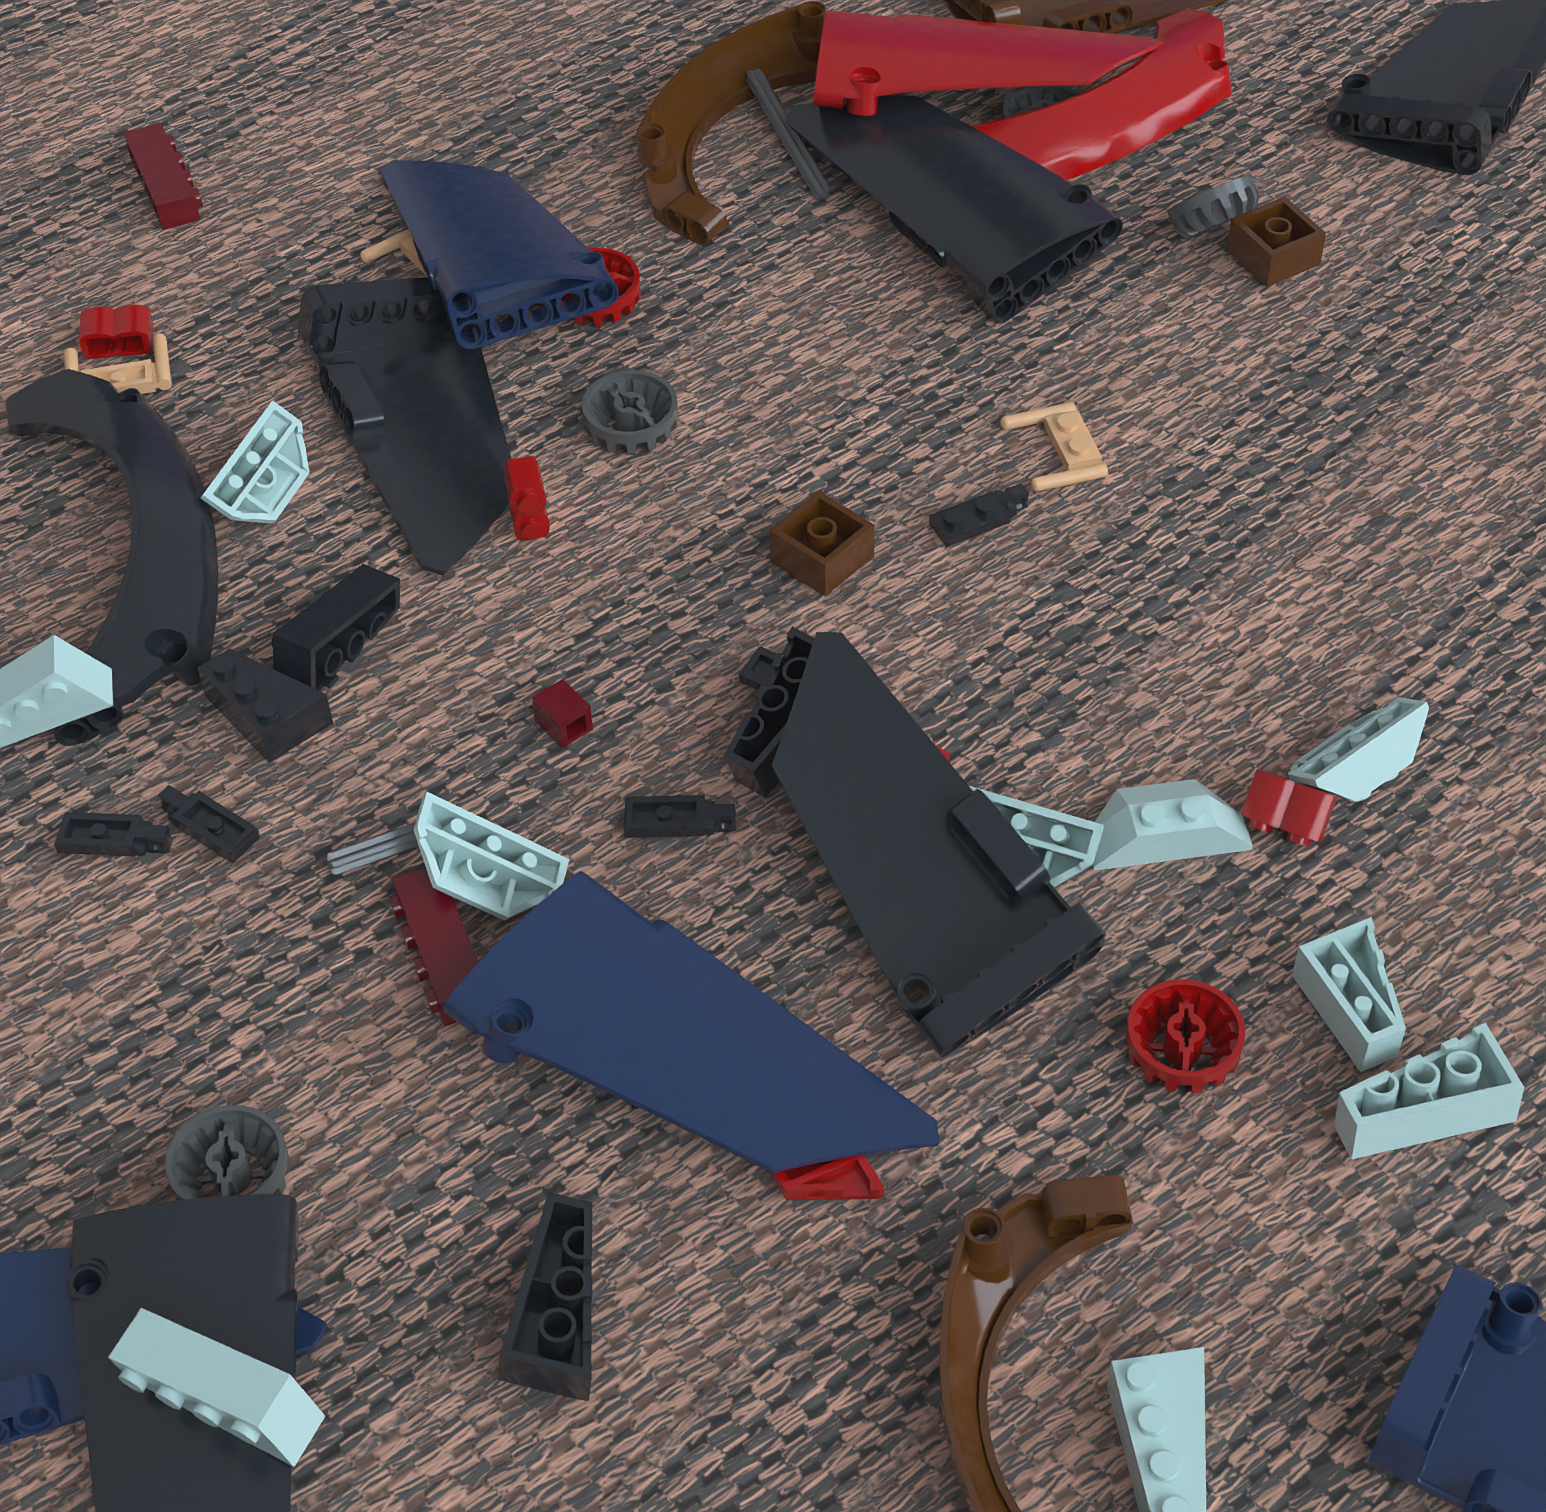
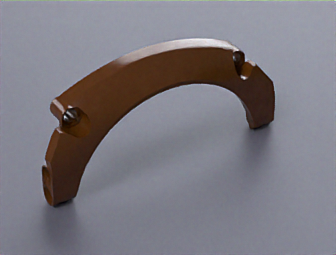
(702, 93)
(985, 1291)

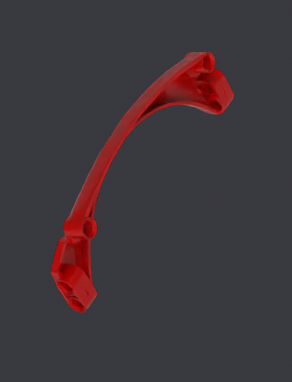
(1131, 108)

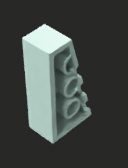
(50, 689)
(1431, 1097)
(217, 1385)
(1162, 1428)

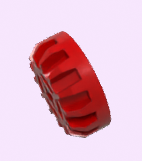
(627, 278)
(1197, 1011)

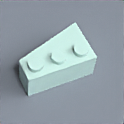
(1352, 993)

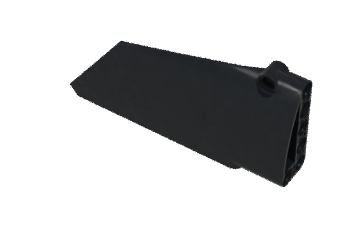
(1448, 87)
(964, 197)
(412, 409)
(922, 857)
(216, 1270)

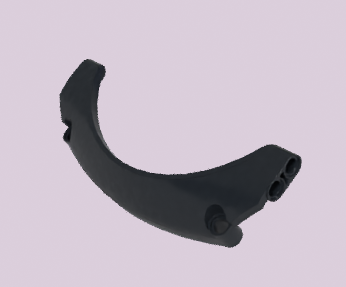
(170, 582)

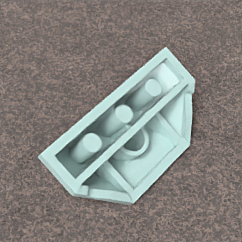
(262, 470)
(1364, 751)
(1167, 825)
(1058, 839)
(484, 861)

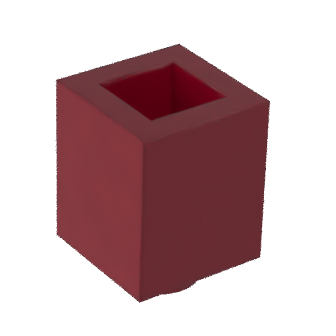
(562, 713)

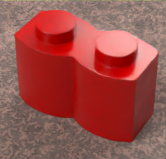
(115, 332)
(526, 498)
(1288, 806)

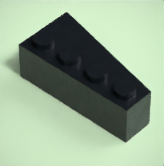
(335, 627)
(761, 731)
(551, 1319)

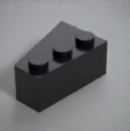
(263, 703)

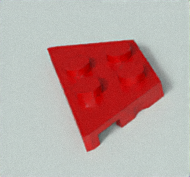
(831, 1180)

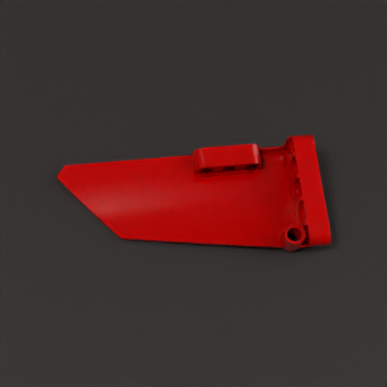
(917, 53)

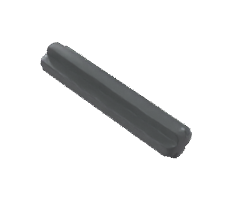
(372, 849)

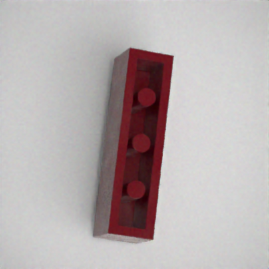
(163, 176)
(436, 934)

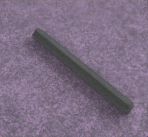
(792, 141)

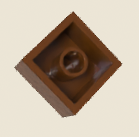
(1275, 241)
(822, 543)

